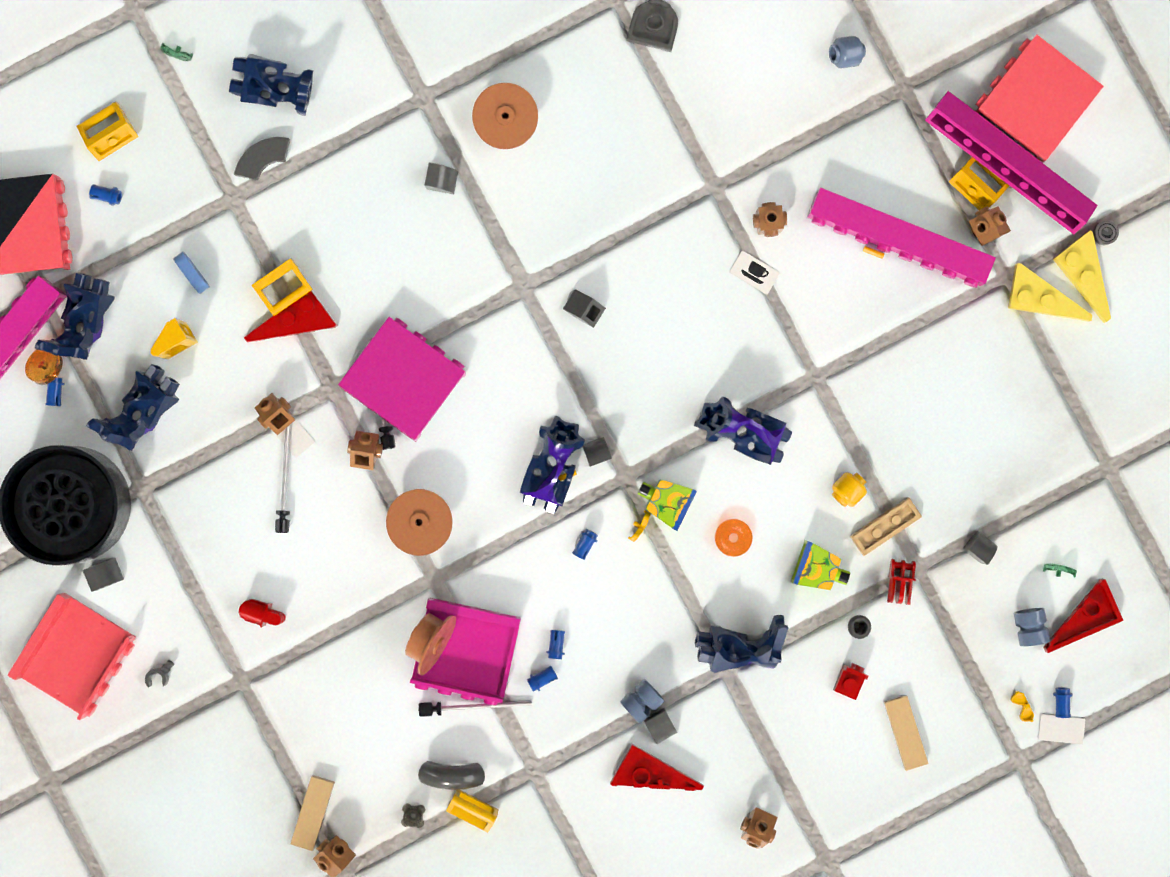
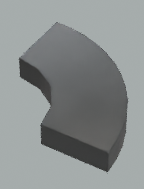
(262, 155)

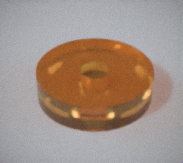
(43, 367)
(735, 548)

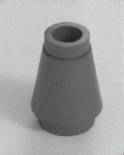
(864, 628)

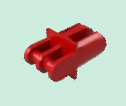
(901, 581)
(260, 613)

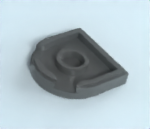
(654, 25)

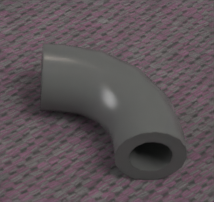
(451, 777)

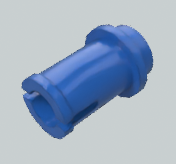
(105, 194)
(54, 392)
(585, 544)
(556, 644)
(542, 678)
(1062, 702)

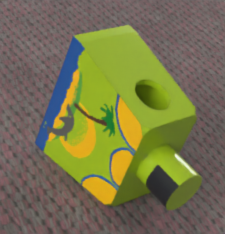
(668, 501)
(818, 568)

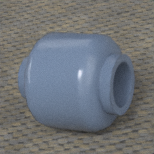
(847, 52)

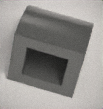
(441, 178)
(584, 308)
(597, 451)
(981, 548)
(103, 575)
(660, 726)

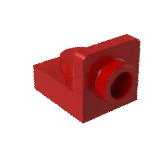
(850, 680)

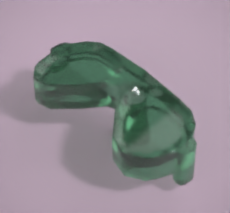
(176, 54)
(1059, 568)

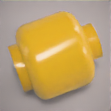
(849, 489)

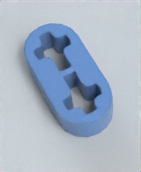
(191, 272)

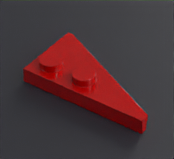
(300, 317)
(1092, 615)
(645, 770)

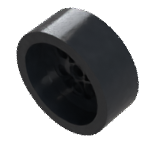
(102, 517)

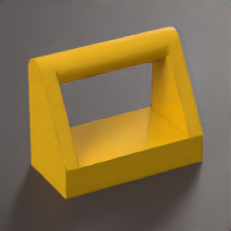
(110, 138)
(976, 189)
(275, 275)
(173, 339)
(472, 810)

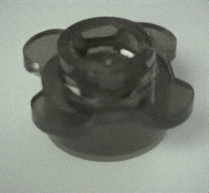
(408, 820)

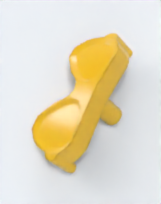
(641, 527)
(1026, 713)

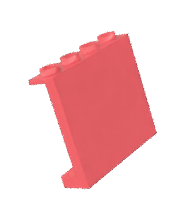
(1039, 97)

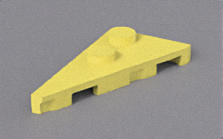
(1083, 269)
(1037, 296)

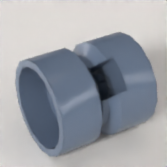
(1032, 627)
(642, 701)

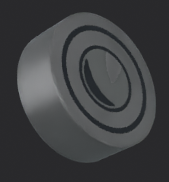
(1105, 233)

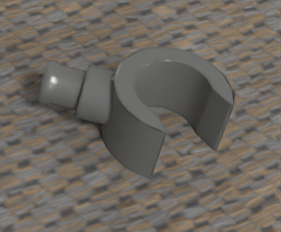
(163, 671)

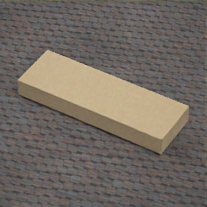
(885, 526)
(906, 732)
(312, 813)

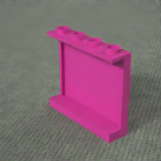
(402, 378)
(475, 657)

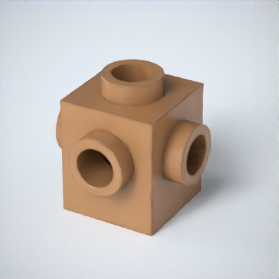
(763, 225)
(989, 225)
(274, 413)
(364, 450)
(758, 828)
(333, 856)

